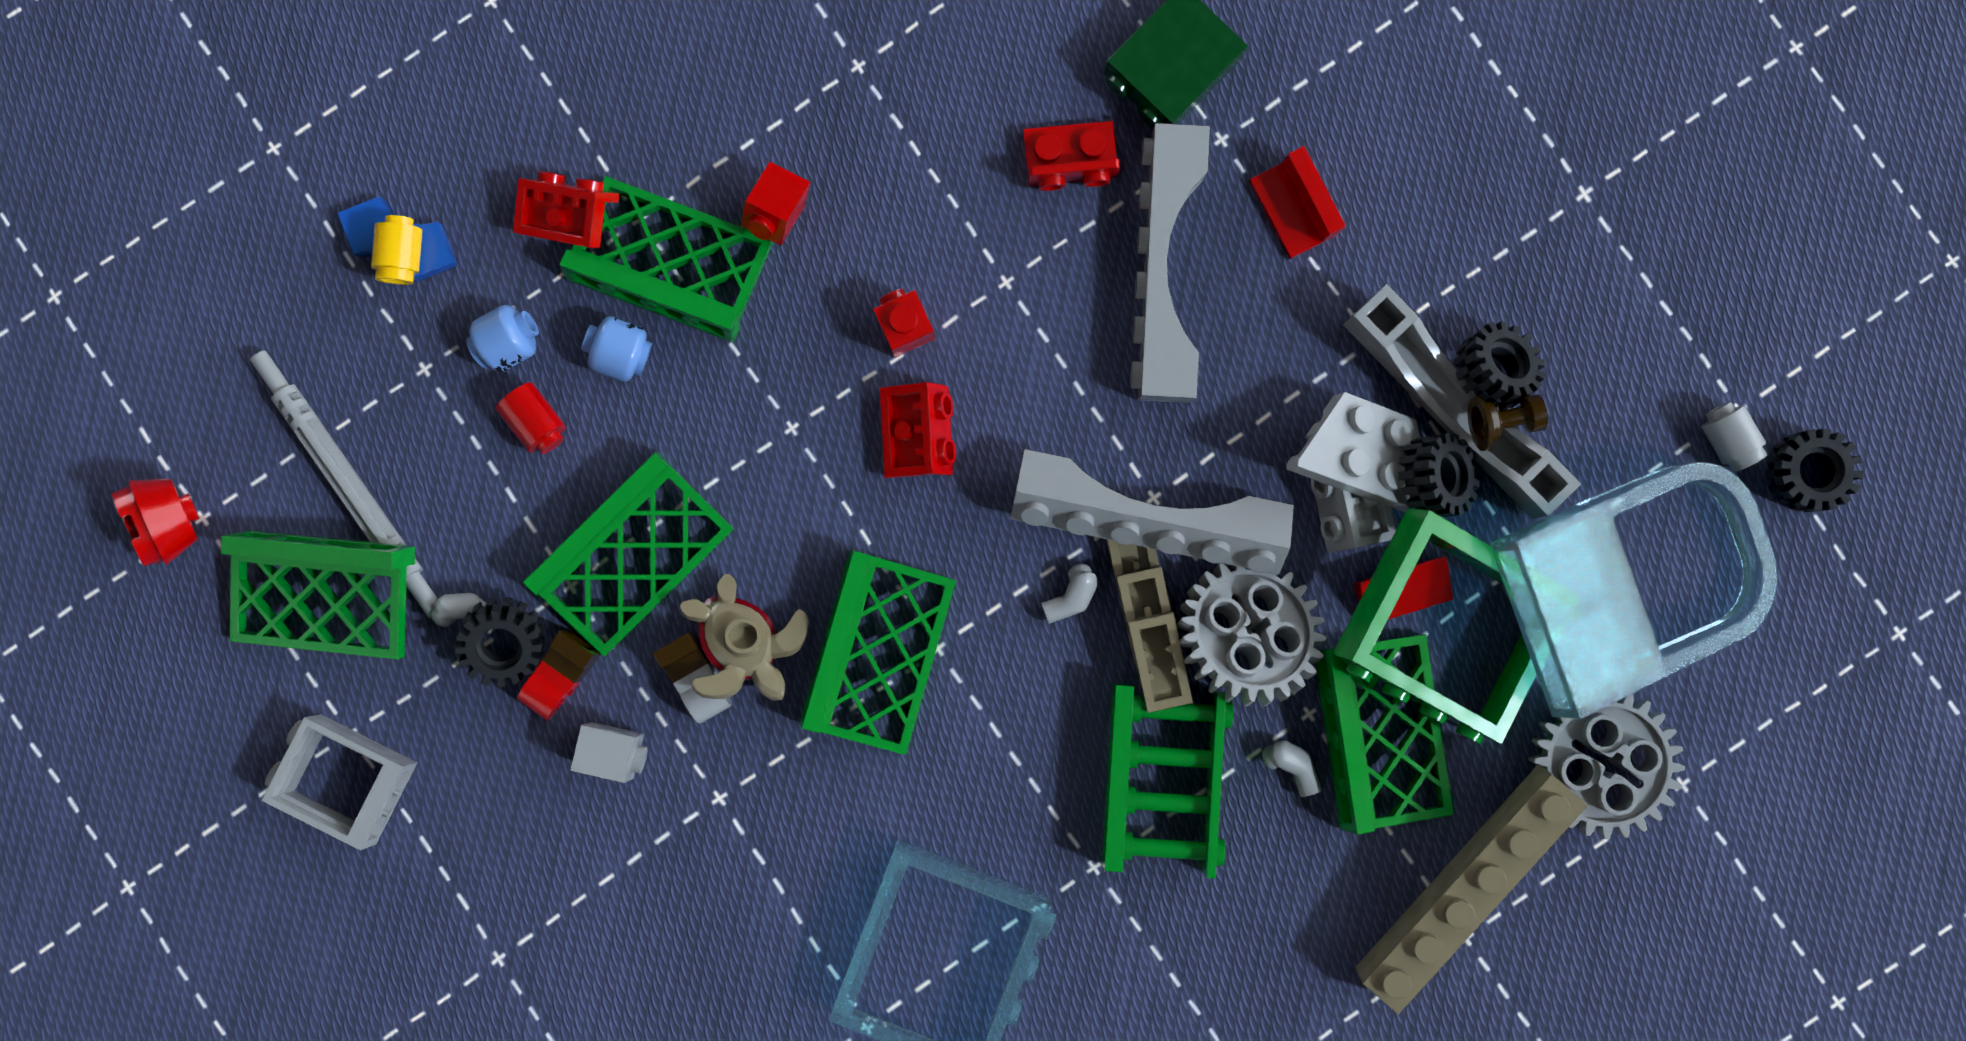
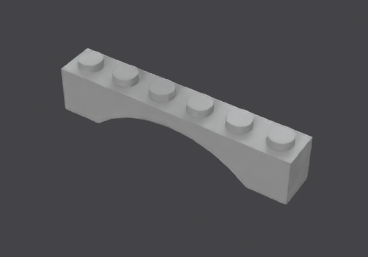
(1167, 357)
(1412, 357)
(1241, 534)

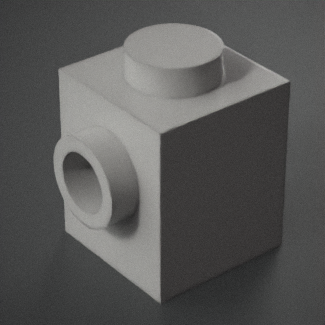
(609, 752)

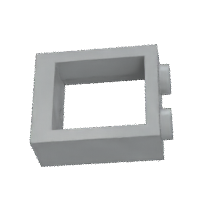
(379, 804)

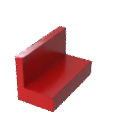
(1297, 203)

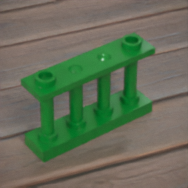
(1124, 799)

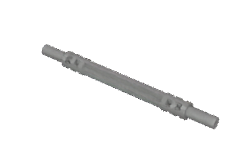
(338, 471)

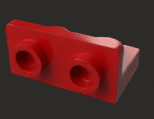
(1071, 155)
(561, 210)
(917, 430)

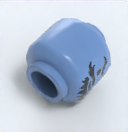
(502, 338)
(616, 348)

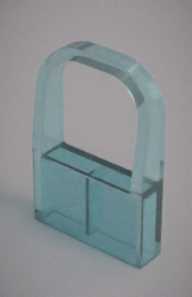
(1585, 609)

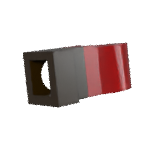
(558, 674)

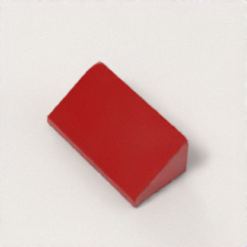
(1426, 587)

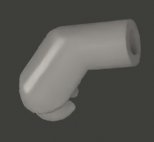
(1077, 595)
(453, 607)
(1296, 761)

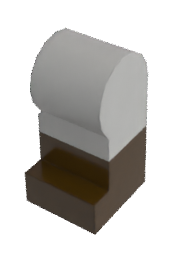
(684, 663)

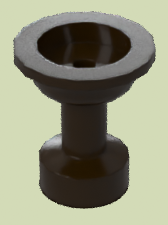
(1487, 422)

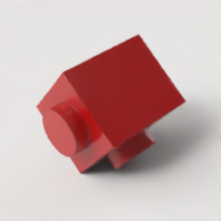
(775, 204)
(903, 321)

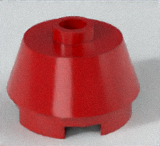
(156, 519)

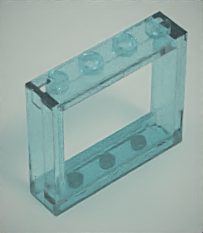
(1022, 969)

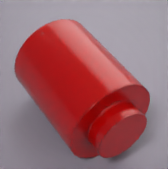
(531, 419)

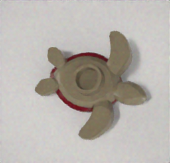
(741, 643)

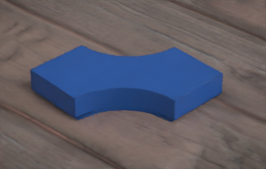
(359, 229)

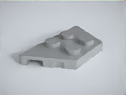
(1358, 450)

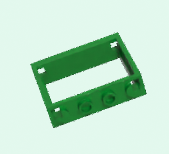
(1379, 600)

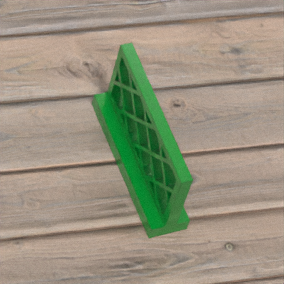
(663, 297)
(600, 526)
(326, 555)
(839, 640)
(1349, 748)

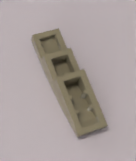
(1150, 626)

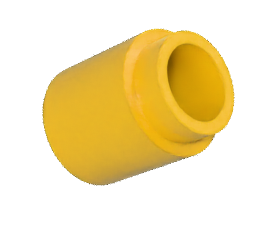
(396, 250)

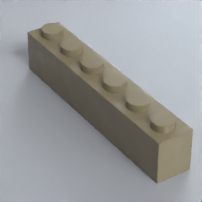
(1469, 888)

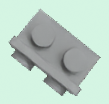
(1350, 519)

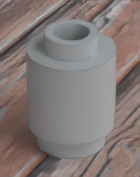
(1734, 436)

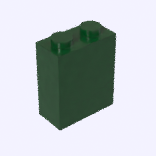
(1174, 61)

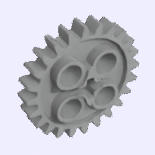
(1216, 646)
(1626, 729)

